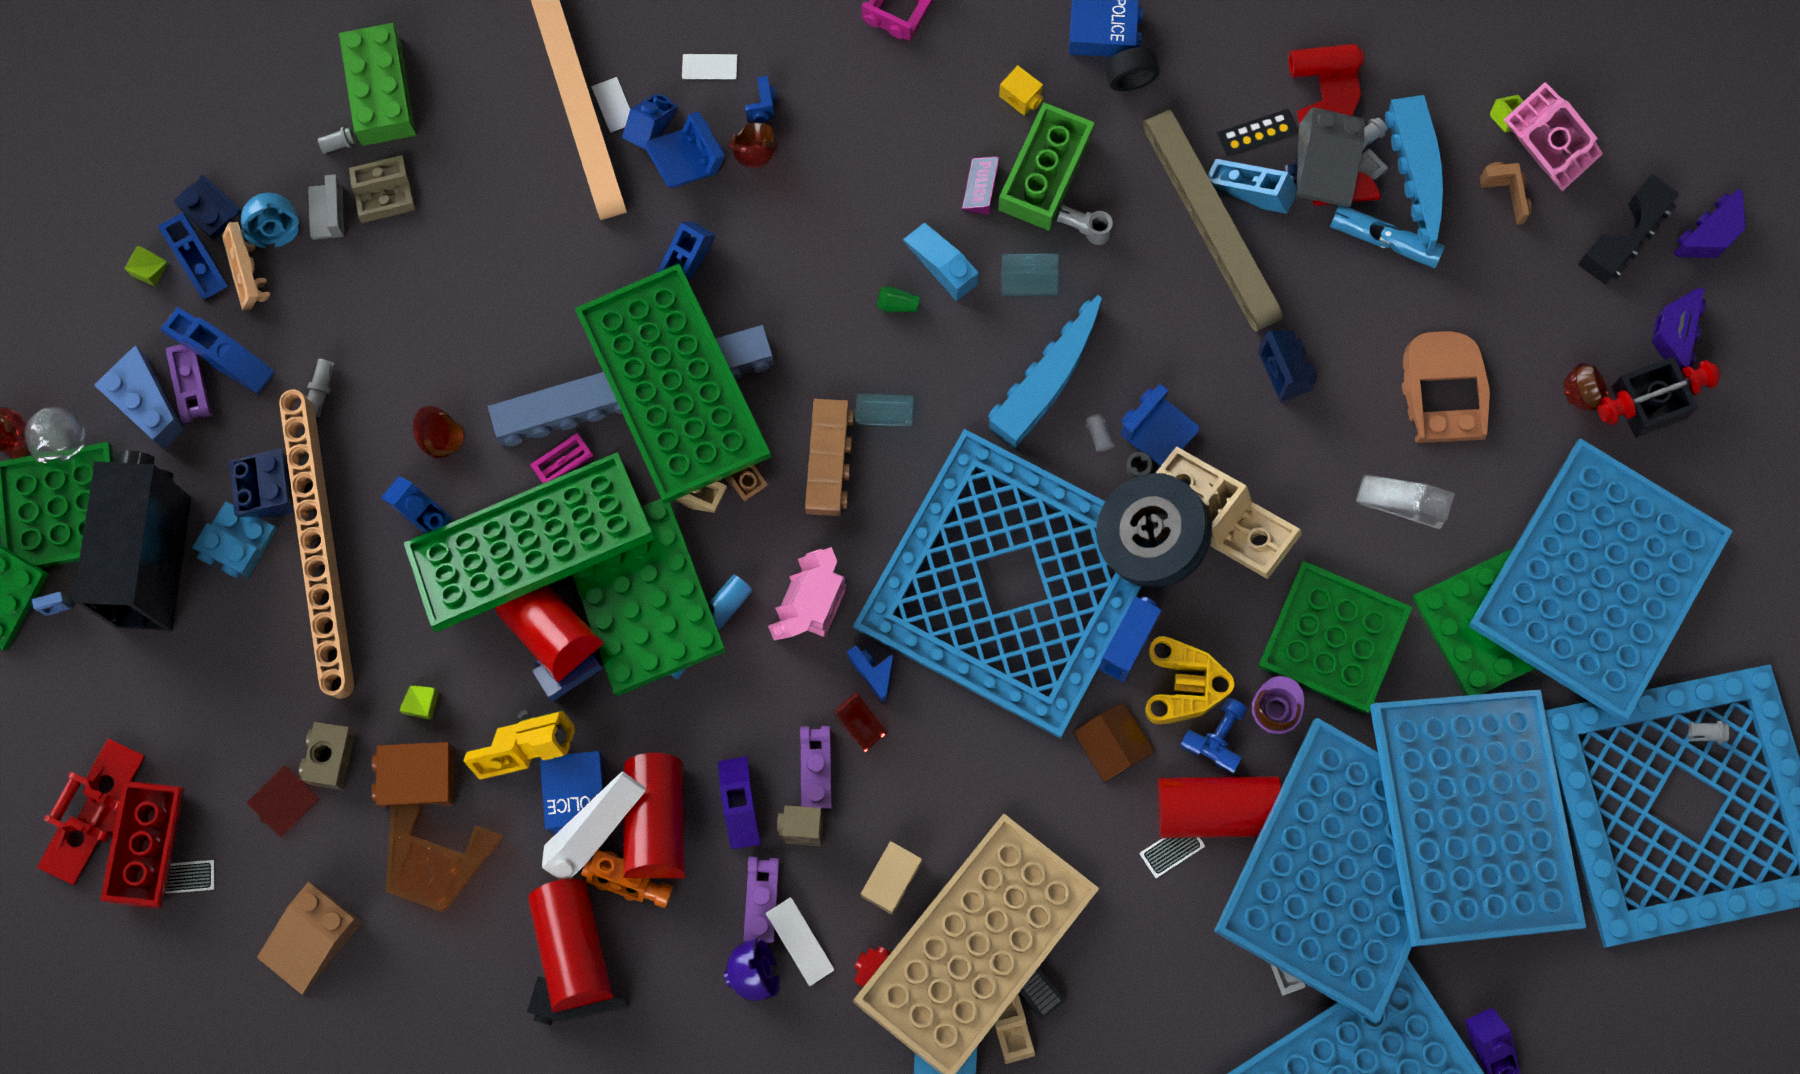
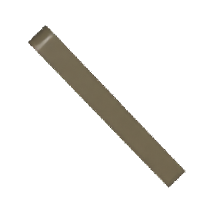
(1212, 221)

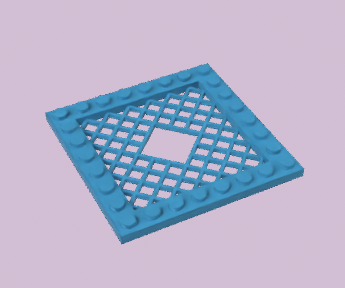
(1044, 488)
(1592, 841)

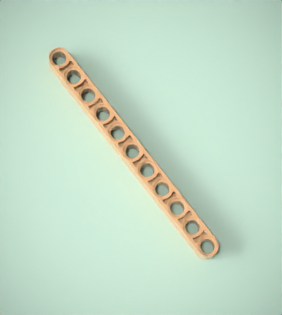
(579, 108)
(325, 552)

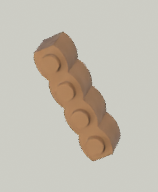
(827, 457)

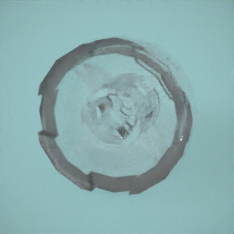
(54, 434)

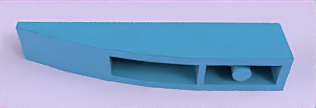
(1419, 162)
(1045, 379)

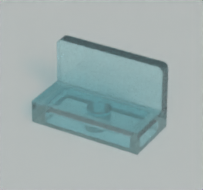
(1029, 274)
(884, 410)

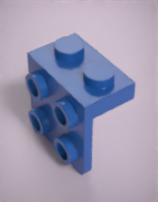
(686, 153)
(1157, 426)

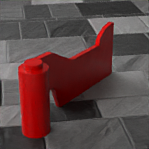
(1340, 92)

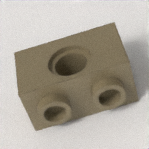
(334, 771)
(801, 825)

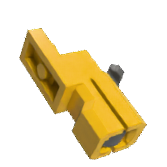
(518, 743)

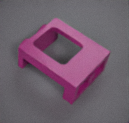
(895, 26)

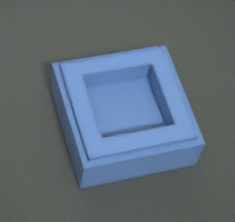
(52, 603)

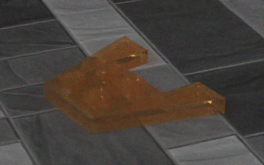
(427, 870)

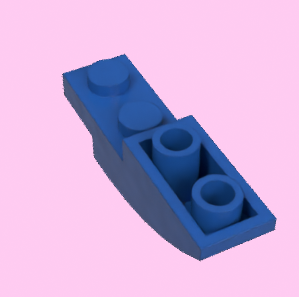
(218, 349)

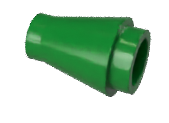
(895, 300)

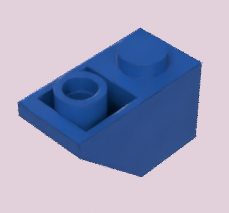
(649, 119)
(415, 506)

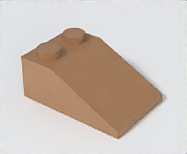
(308, 937)

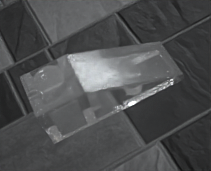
(1406, 499)

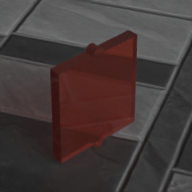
(282, 801)

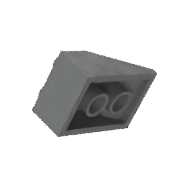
(1329, 156)

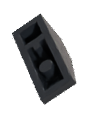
(541, 1006)

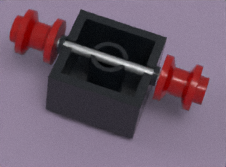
(1657, 395)

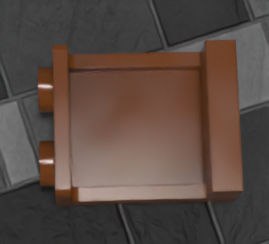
(413, 774)

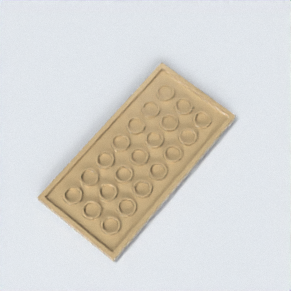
(976, 946)

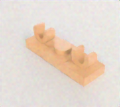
(243, 267)

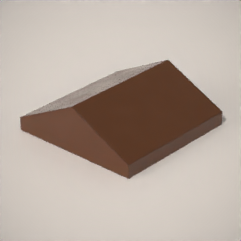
(1113, 742)

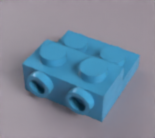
(234, 542)

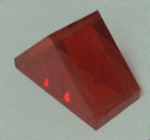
(859, 722)

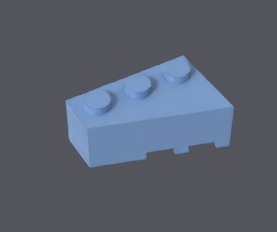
(140, 396)

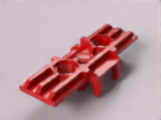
(95, 818)

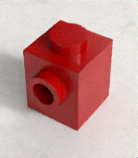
(869, 964)

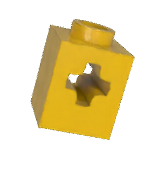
(1021, 91)

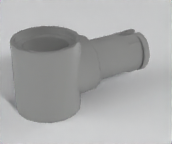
(1085, 223)

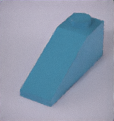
(1255, 185)
(943, 261)

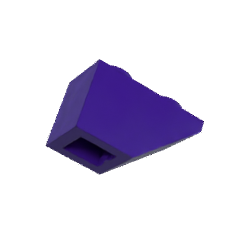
(1492, 1043)

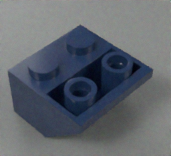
(261, 485)

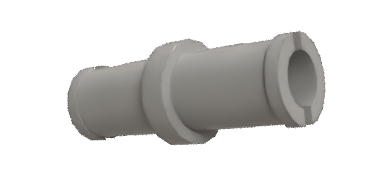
(320, 384)

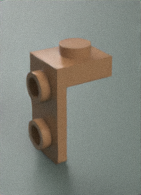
(1509, 174)

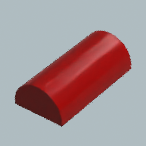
(550, 630)
(1215, 806)
(656, 821)
(142, 845)
(569, 944)

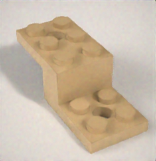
(1234, 515)

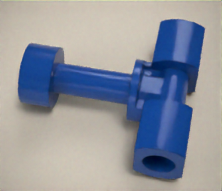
(1213, 745)

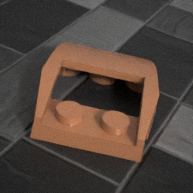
(1445, 357)

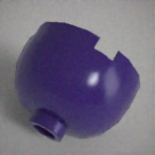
(751, 971)

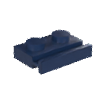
(207, 207)

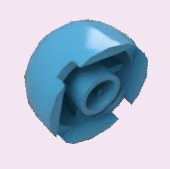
(269, 220)

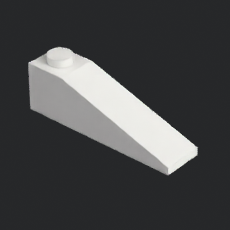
(588, 830)

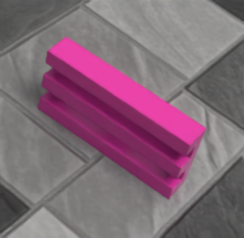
(574, 465)

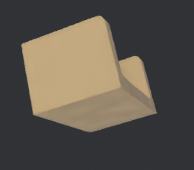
(891, 877)

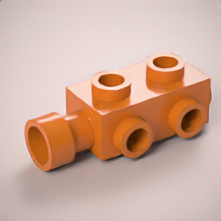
(610, 867)

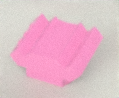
(1554, 135)
(811, 597)

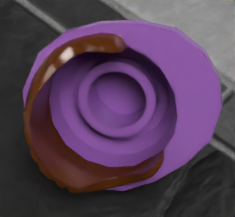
(1278, 705)

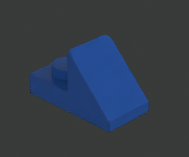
(877, 677)

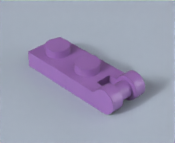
(188, 383)
(816, 768)
(760, 898)

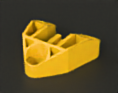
(1188, 659)

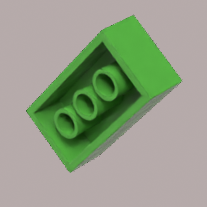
(377, 84)
(1046, 166)

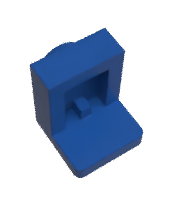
(762, 111)

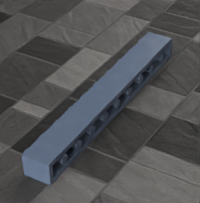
(593, 399)

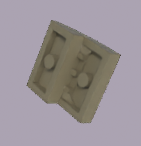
(382, 189)

